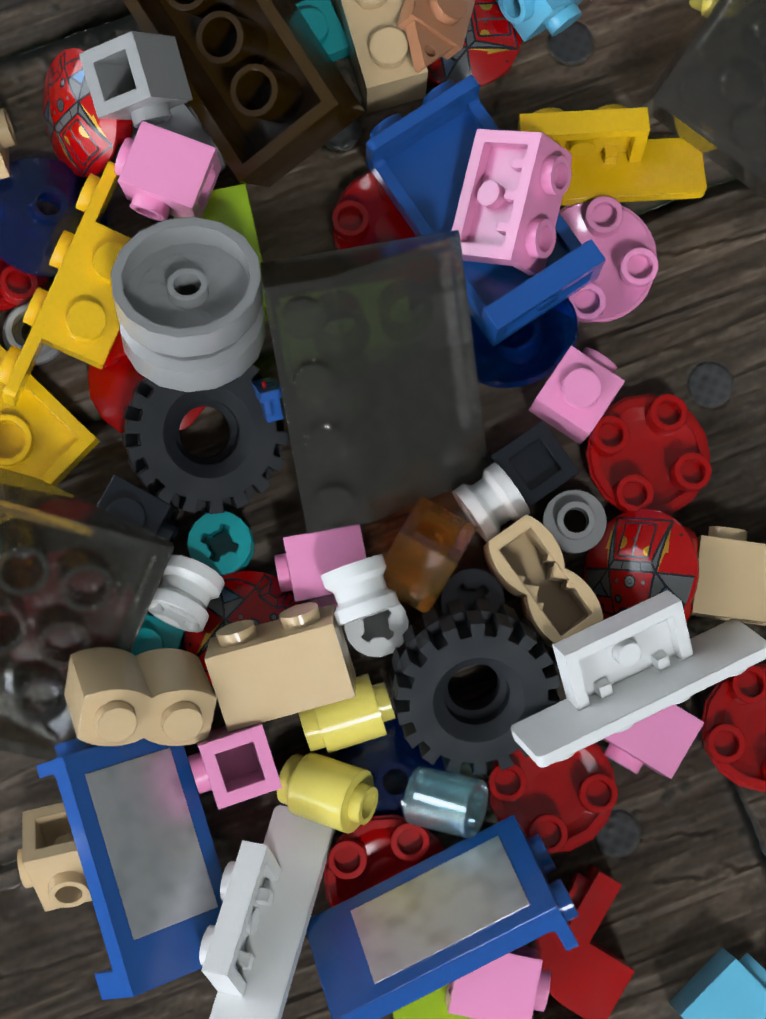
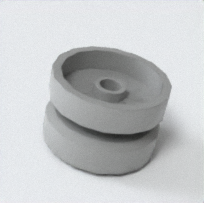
(189, 303)

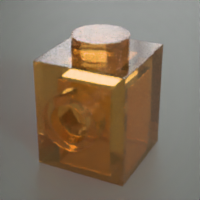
(422, 566)

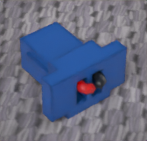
(268, 393)

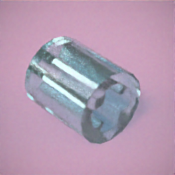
(445, 802)

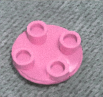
(628, 254)

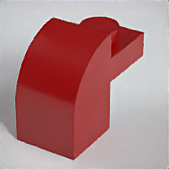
(588, 976)

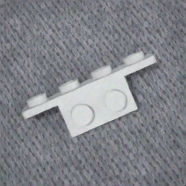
(631, 671)
(264, 917)

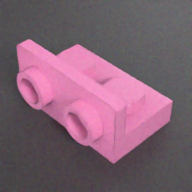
(512, 199)

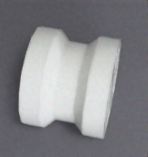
(491, 502)
(360, 589)
(186, 593)
(377, 637)

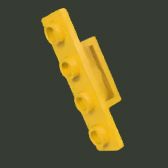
(617, 157)
(79, 307)

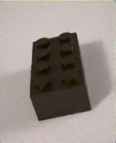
(255, 80)

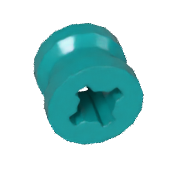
(228, 555)

